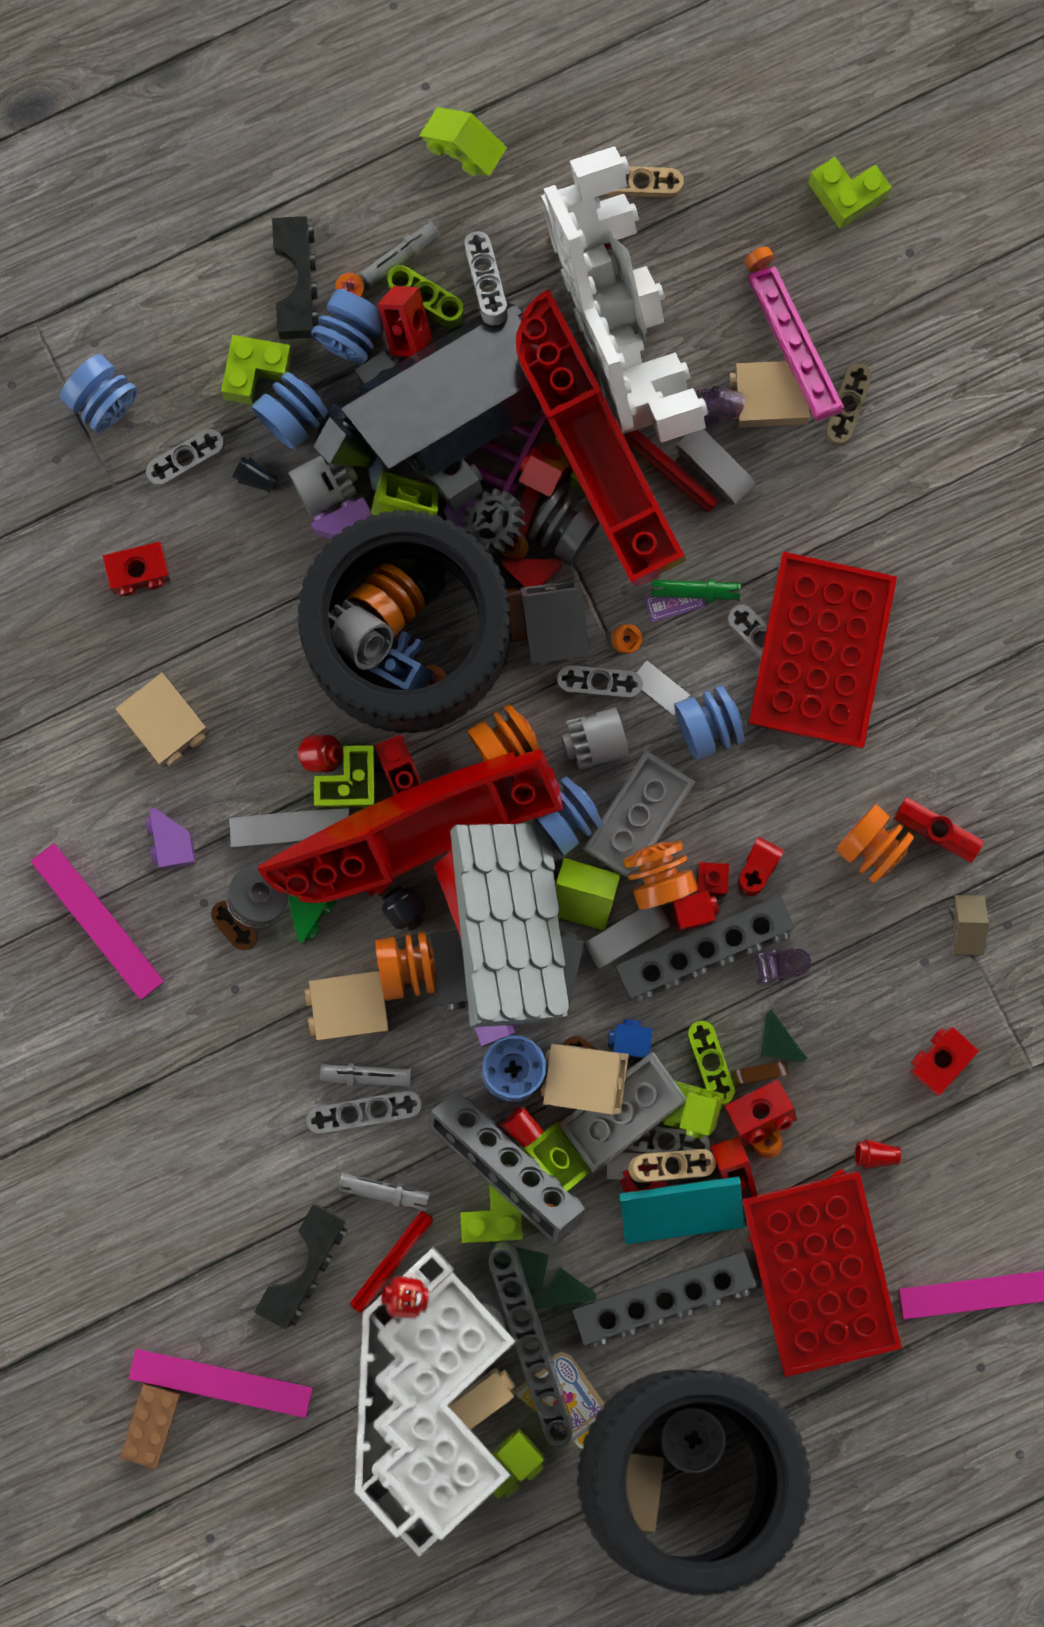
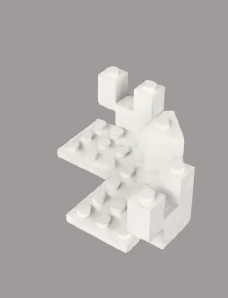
(605, 310)
(413, 1452)

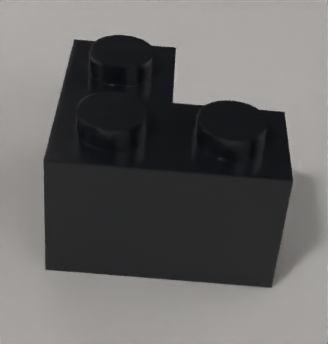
(341, 442)

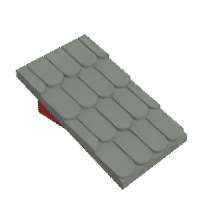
(508, 923)

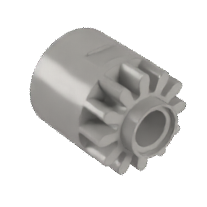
(323, 484)
(359, 635)
(595, 739)

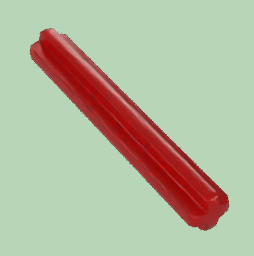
(671, 470)
(391, 1261)

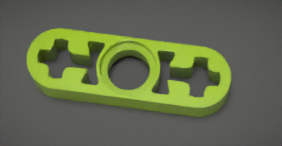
(711, 1038)

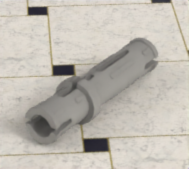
(401, 253)
(361, 1074)
(383, 1191)

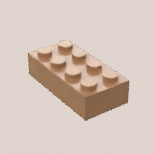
(150, 1426)

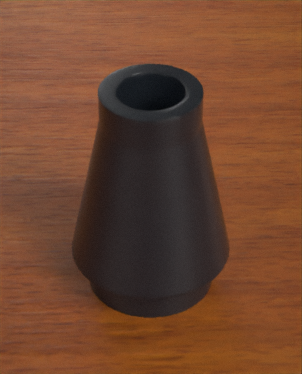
(254, 475)

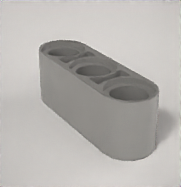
(715, 465)
(627, 935)

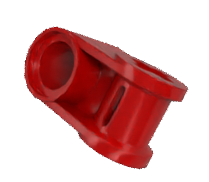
(761, 863)
(521, 1127)

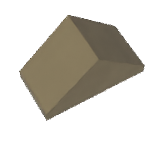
(970, 925)

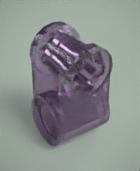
(721, 403)
(779, 965)

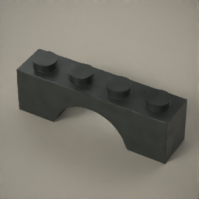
(292, 242)
(282, 1302)

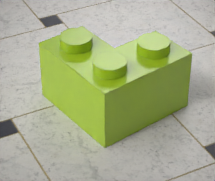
(463, 139)
(845, 197)
(249, 360)
(352, 789)
(699, 1113)
(498, 1224)
(519, 1458)

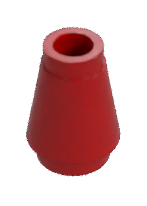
(875, 1154)

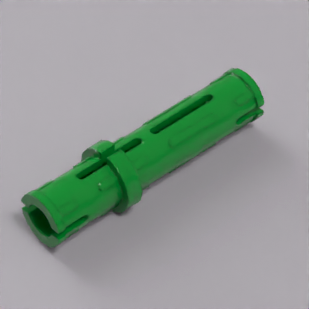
(696, 589)

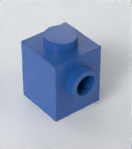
(631, 1039)

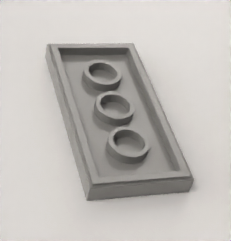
(639, 812)
(647, 1101)

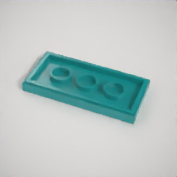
(681, 1210)

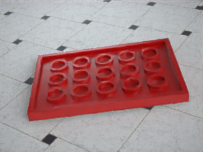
(822, 650)
(821, 1273)

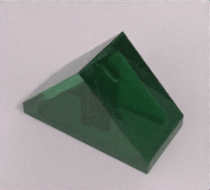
(777, 1042)
(564, 1290)

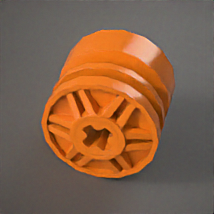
(390, 597)
(509, 736)
(875, 844)
(660, 874)
(405, 966)

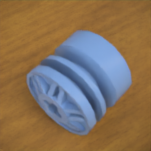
(348, 329)
(98, 393)
(290, 411)
(711, 722)
(575, 811)
(523, 1055)

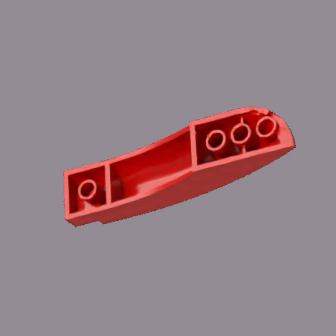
(594, 443)
(413, 827)

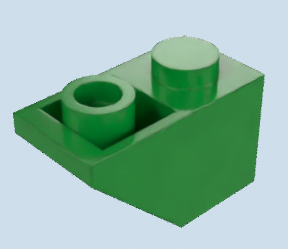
(307, 916)

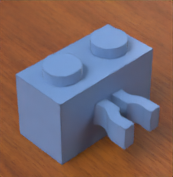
(400, 667)

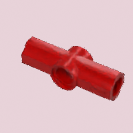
(955, 840)

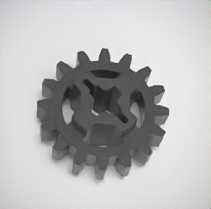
(495, 520)

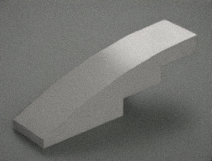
(281, 827)

